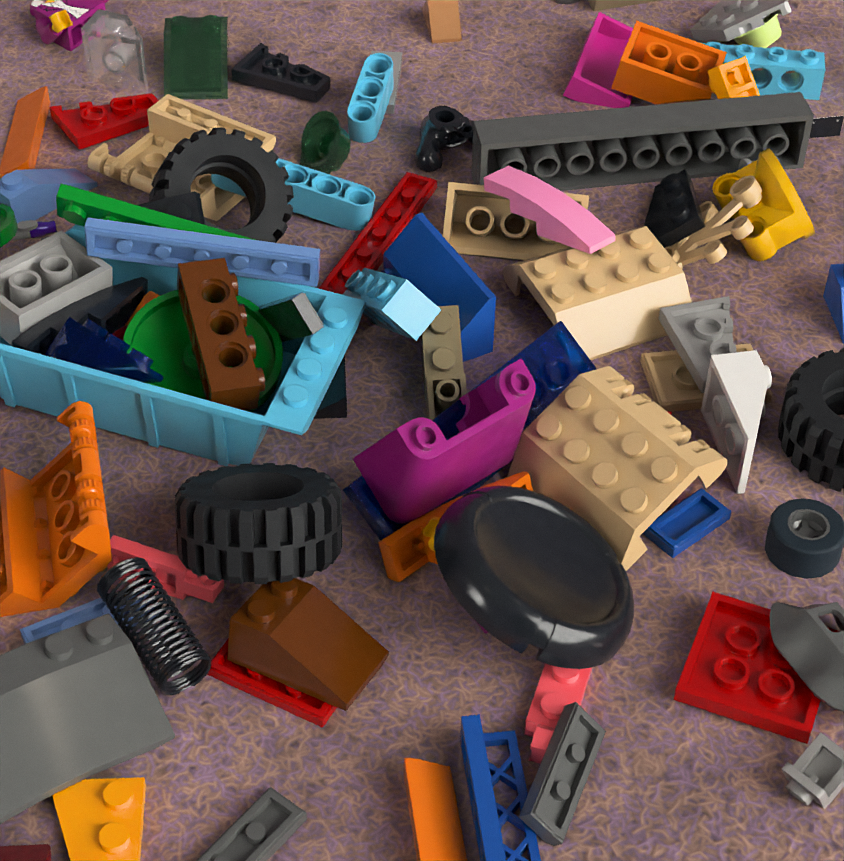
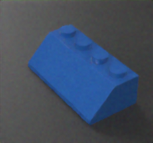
(446, 279)

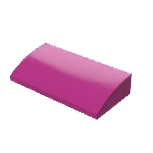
(598, 64)

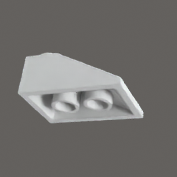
(734, 408)

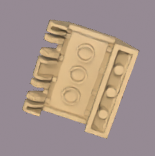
(169, 123)
(605, 296)
(613, 458)

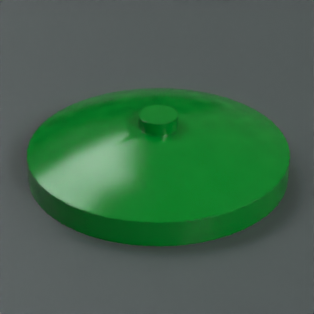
(163, 336)

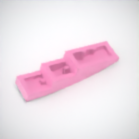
(555, 213)

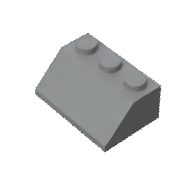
(45, 281)

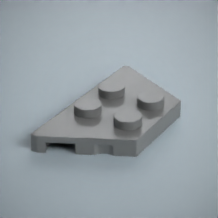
(735, 17)

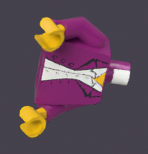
(62, 20)

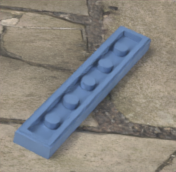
(174, 246)

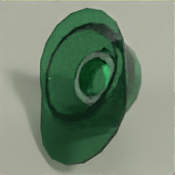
(324, 143)

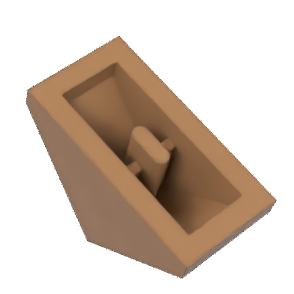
(442, 20)

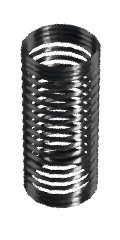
(172, 663)

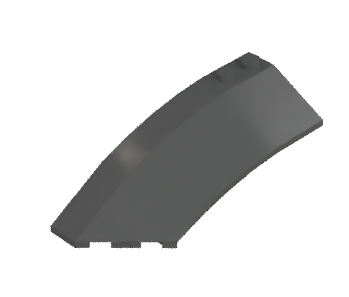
(72, 711)

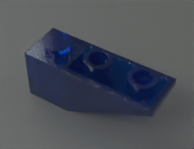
(89, 348)

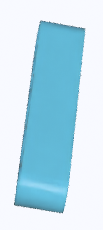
(320, 196)

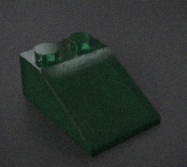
(196, 57)

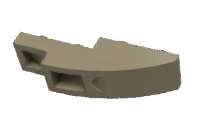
(442, 361)

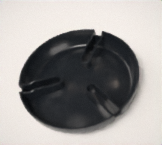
(535, 575)

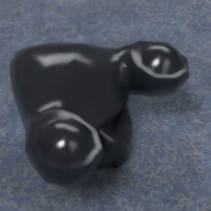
(439, 131)

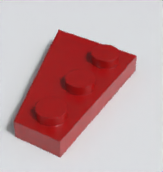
(101, 123)

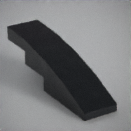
(108, 308)

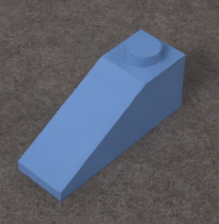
(34, 191)

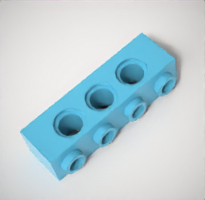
(775, 61)
(392, 302)

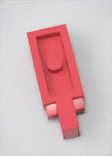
(168, 568)
(554, 690)

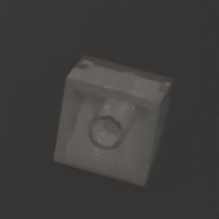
(114, 51)

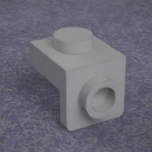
(817, 772)

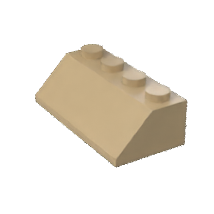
(484, 226)

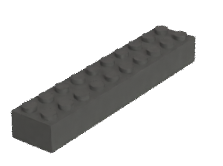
(644, 141)

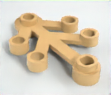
(745, 193)

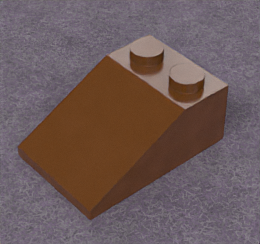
(304, 642)

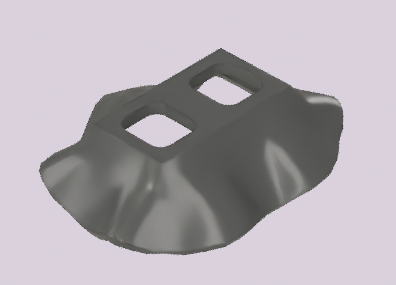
(812, 648)

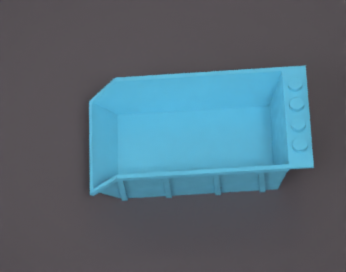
(181, 419)

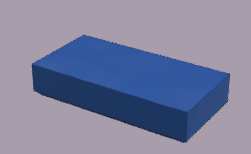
(687, 522)

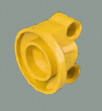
(778, 215)

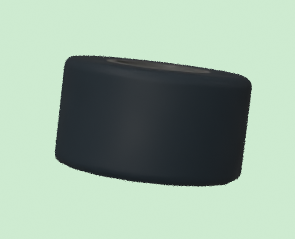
(805, 538)

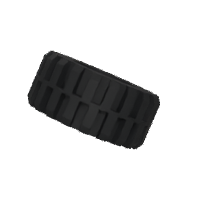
(241, 162)
(810, 419)
(258, 523)

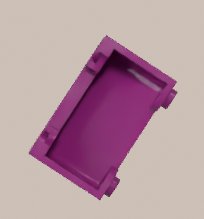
(421, 469)

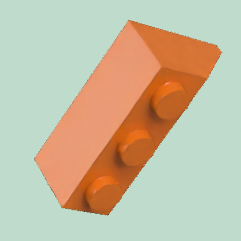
(665, 66)

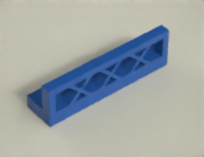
(481, 792)

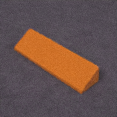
(26, 132)
(433, 811)

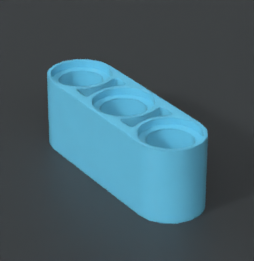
(370, 98)

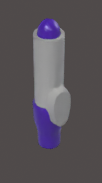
(34, 229)

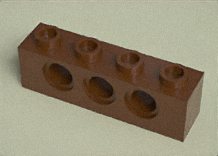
(218, 334)

